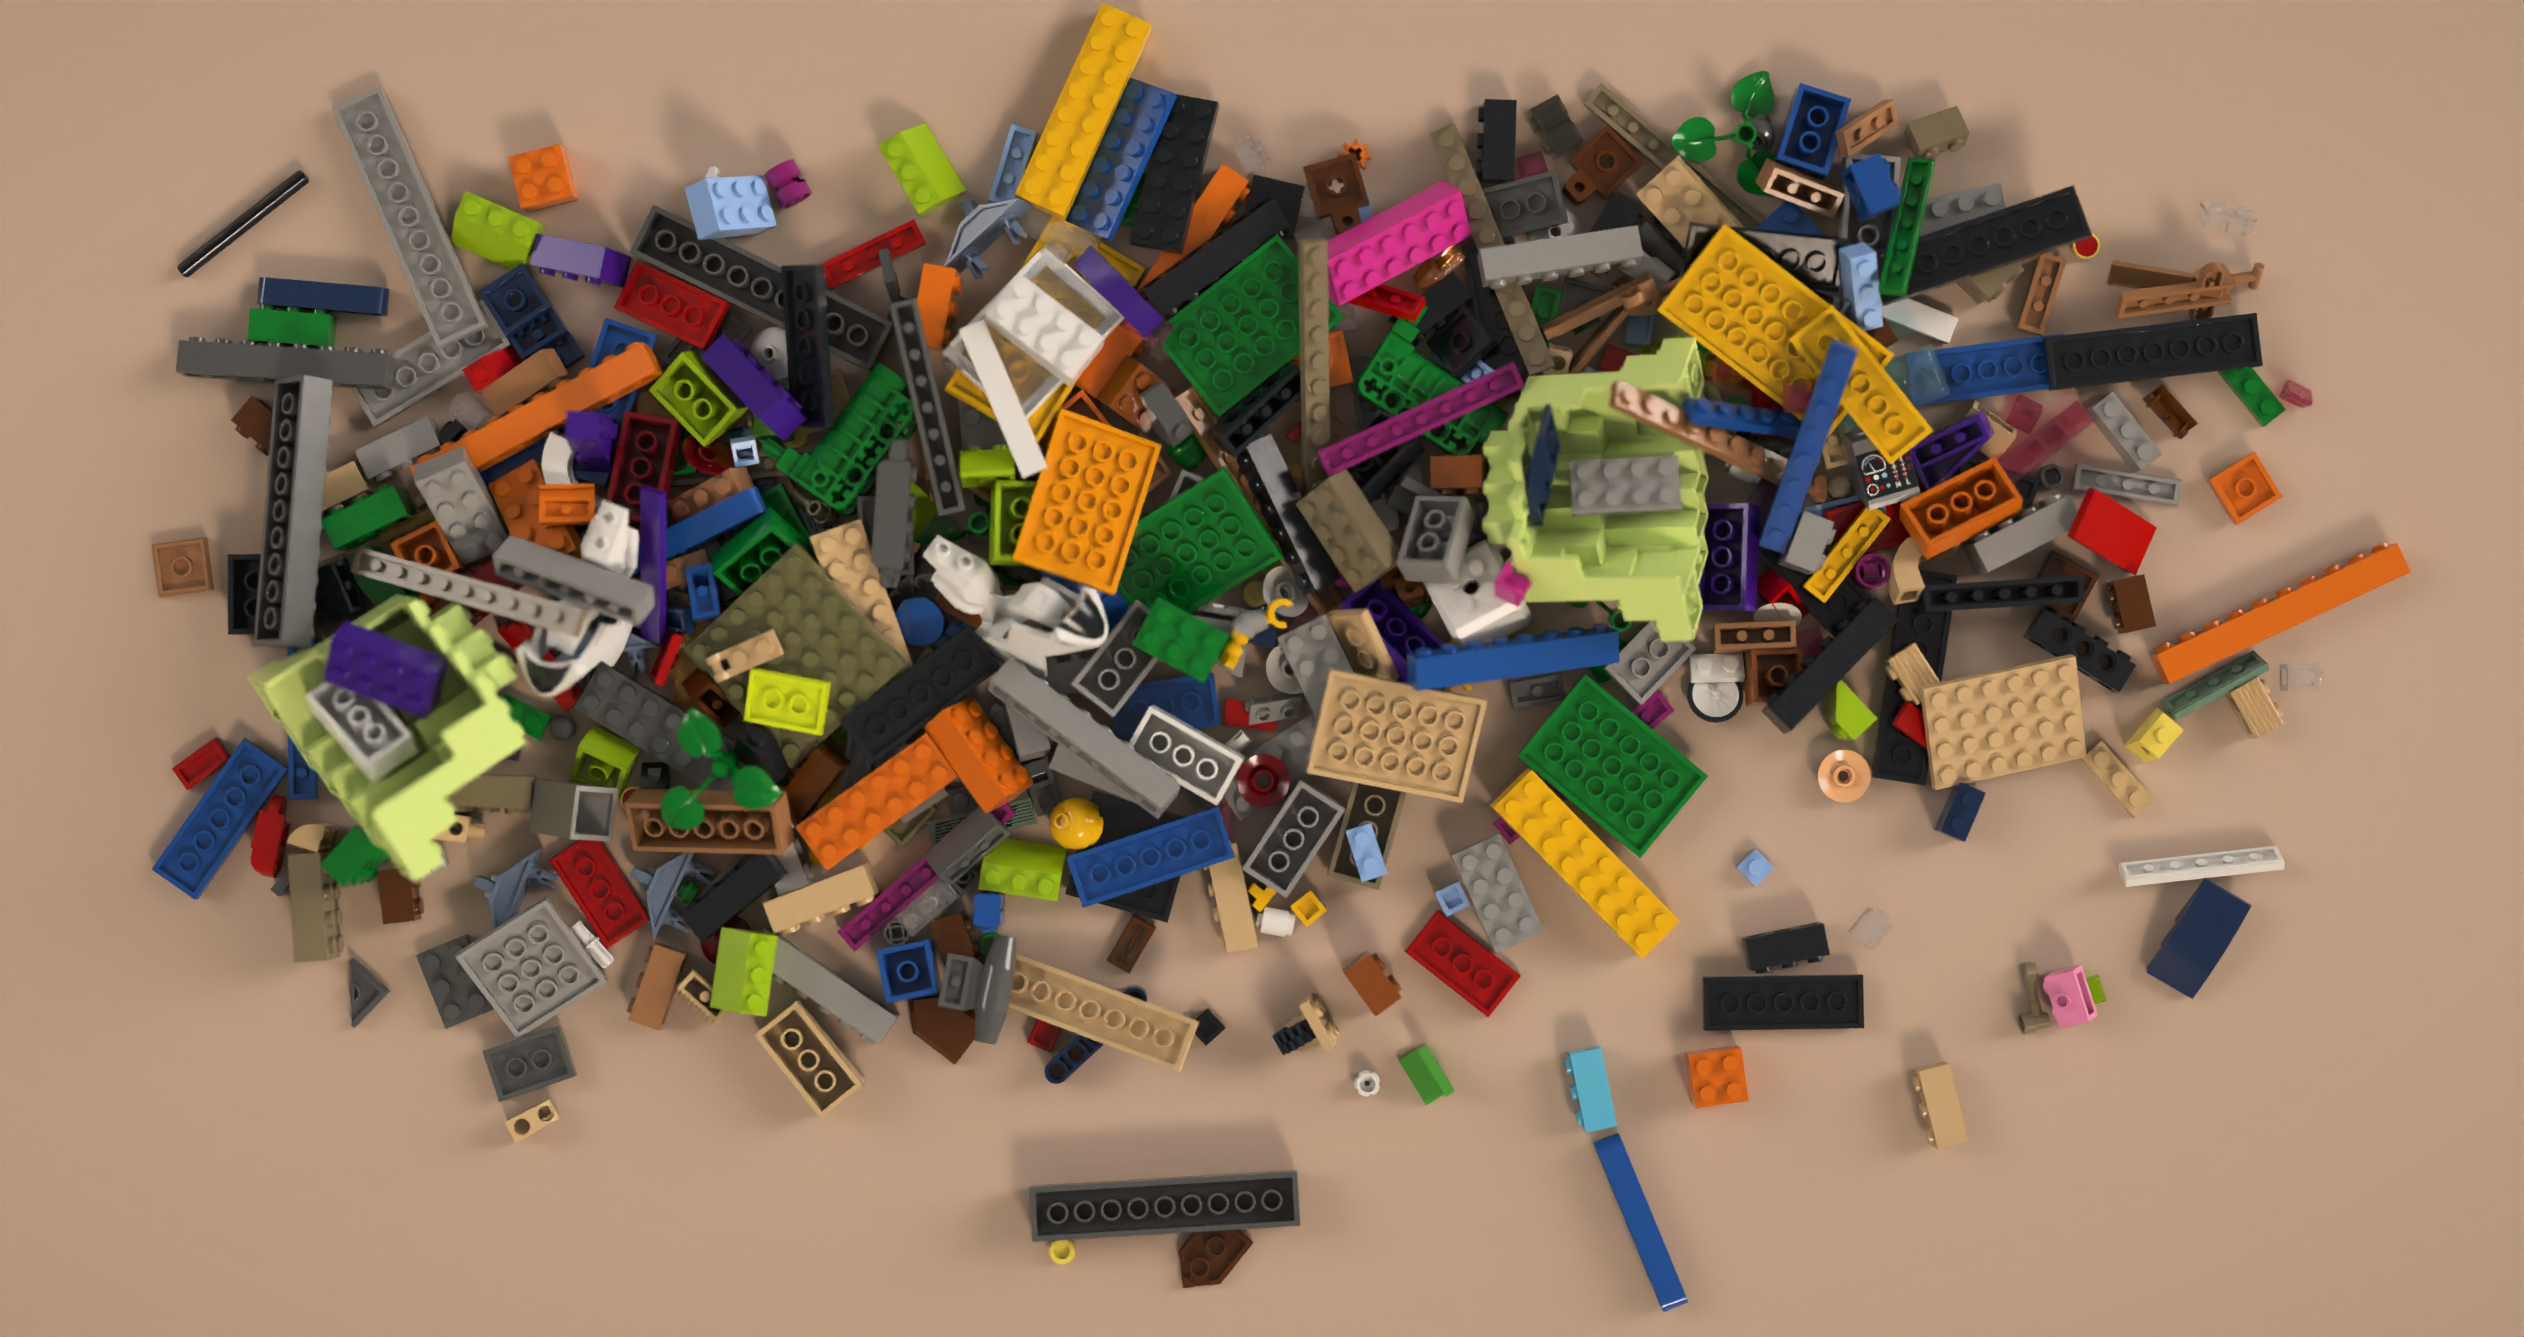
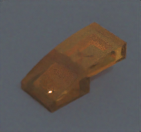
(1433, 271)

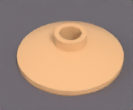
(1857, 778)

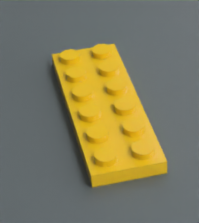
(1870, 392)

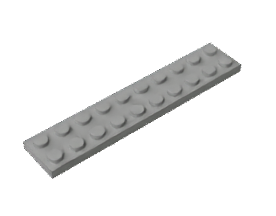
(410, 217)

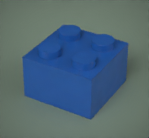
(1871, 187)
(909, 971)

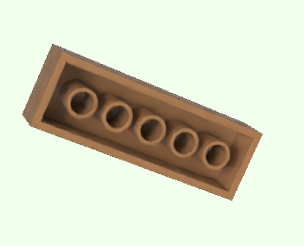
(723, 830)

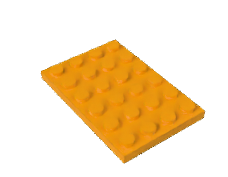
(1086, 502)

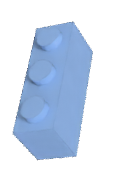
(1861, 285)

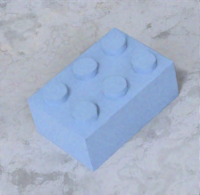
(730, 207)

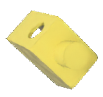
(2154, 735)

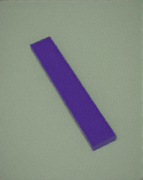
(654, 560)

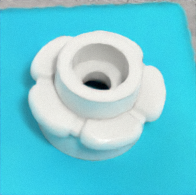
(1372, 1088)

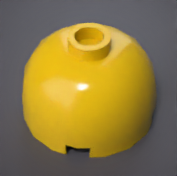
(1076, 823)

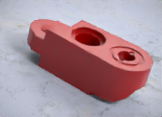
(270, 838)

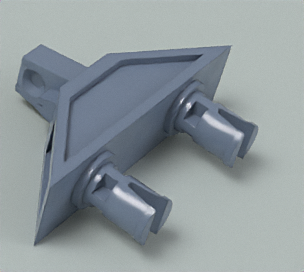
(981, 229)
(634, 647)
(663, 884)
(509, 888)

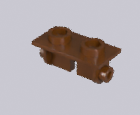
(2170, 411)

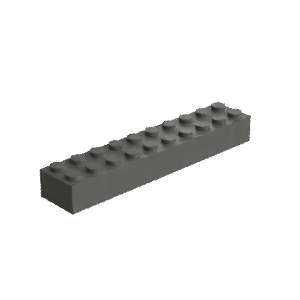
(754, 285)
(293, 512)
(1164, 1205)

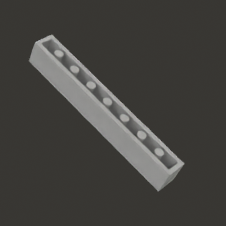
(1084, 737)

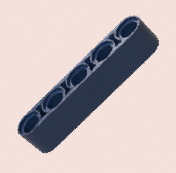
(323, 295)
(1088, 1045)

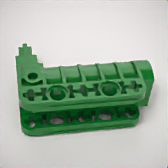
(1418, 381)
(852, 442)

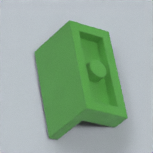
(1426, 1074)

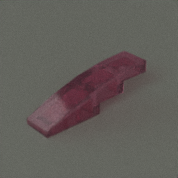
(2045, 442)

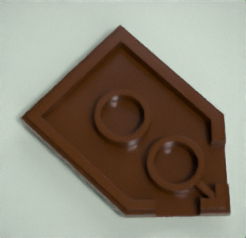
(942, 1028)
(1211, 1256)

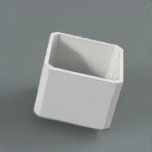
(1479, 614)

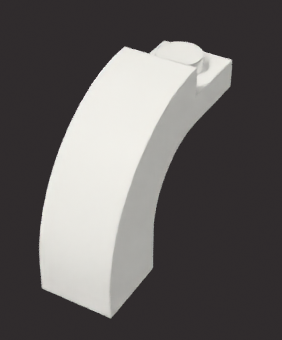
(558, 463)

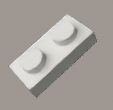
(1716, 668)

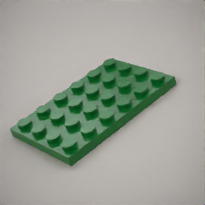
(1241, 327)
(1196, 546)
(1612, 765)

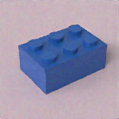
(1809, 130)

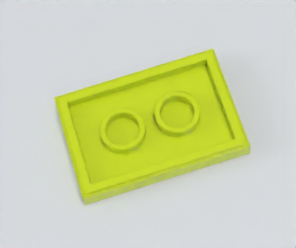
(787, 701)

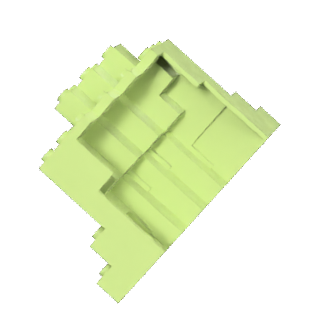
(1636, 558)
(453, 743)

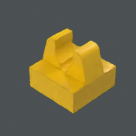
(1262, 896)

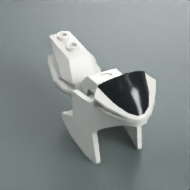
(612, 547)
(975, 589)

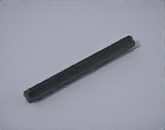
(243, 223)

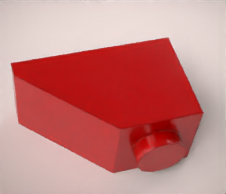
(491, 367)
(1775, 589)

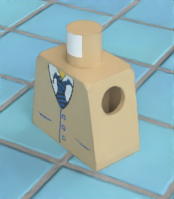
(469, 829)

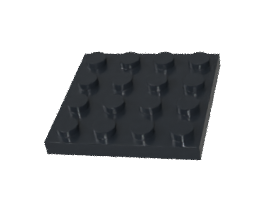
(1122, 820)

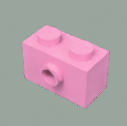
(2069, 996)

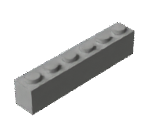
(1559, 257)
(574, 580)
(831, 991)

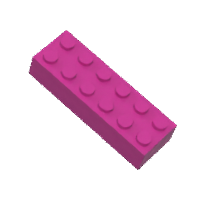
(1395, 241)

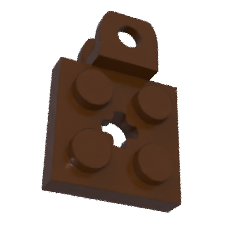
(1589, 173)
(1342, 205)
(1394, 578)

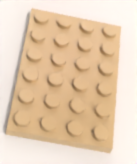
(2003, 721)
(1395, 735)

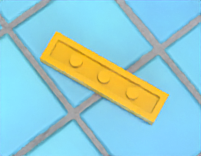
(1846, 553)

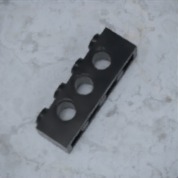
(1258, 410)
(2041, 634)

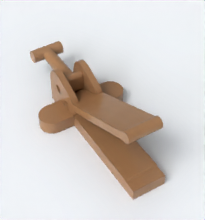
(2171, 290)
(1628, 296)

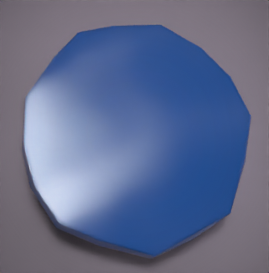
(921, 620)

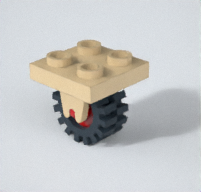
(1308, 1028)

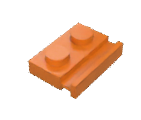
(566, 504)

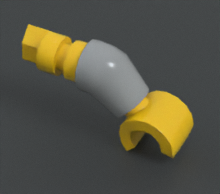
(1248, 625)

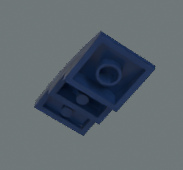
(529, 317)
(1543, 466)
(2198, 938)

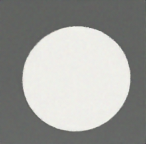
(1769, 613)

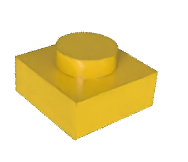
(1308, 908)

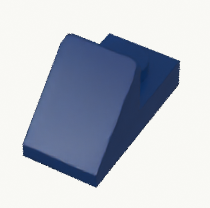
(703, 592)

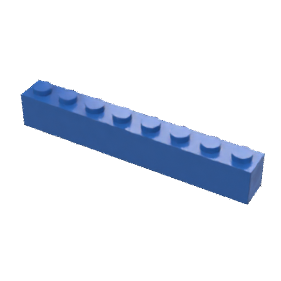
(1808, 445)
(1512, 657)

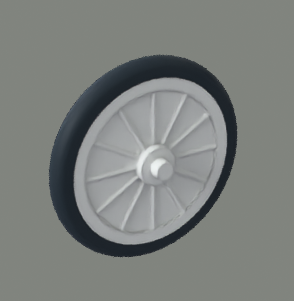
(1715, 700)

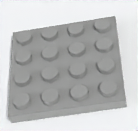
(531, 967)

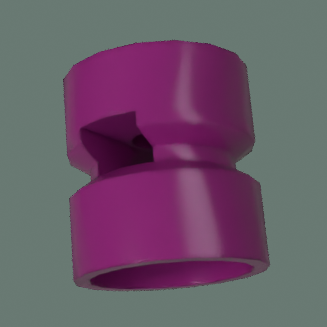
(786, 181)
(1870, 571)

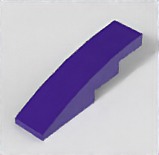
(1118, 291)

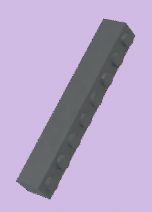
(269, 362)
(927, 406)

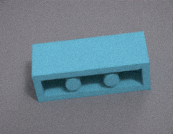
(1590, 1089)

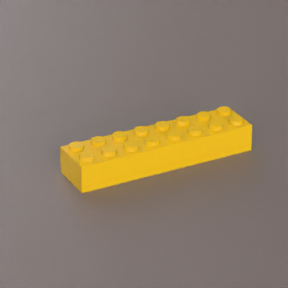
(1083, 111)
(1584, 863)

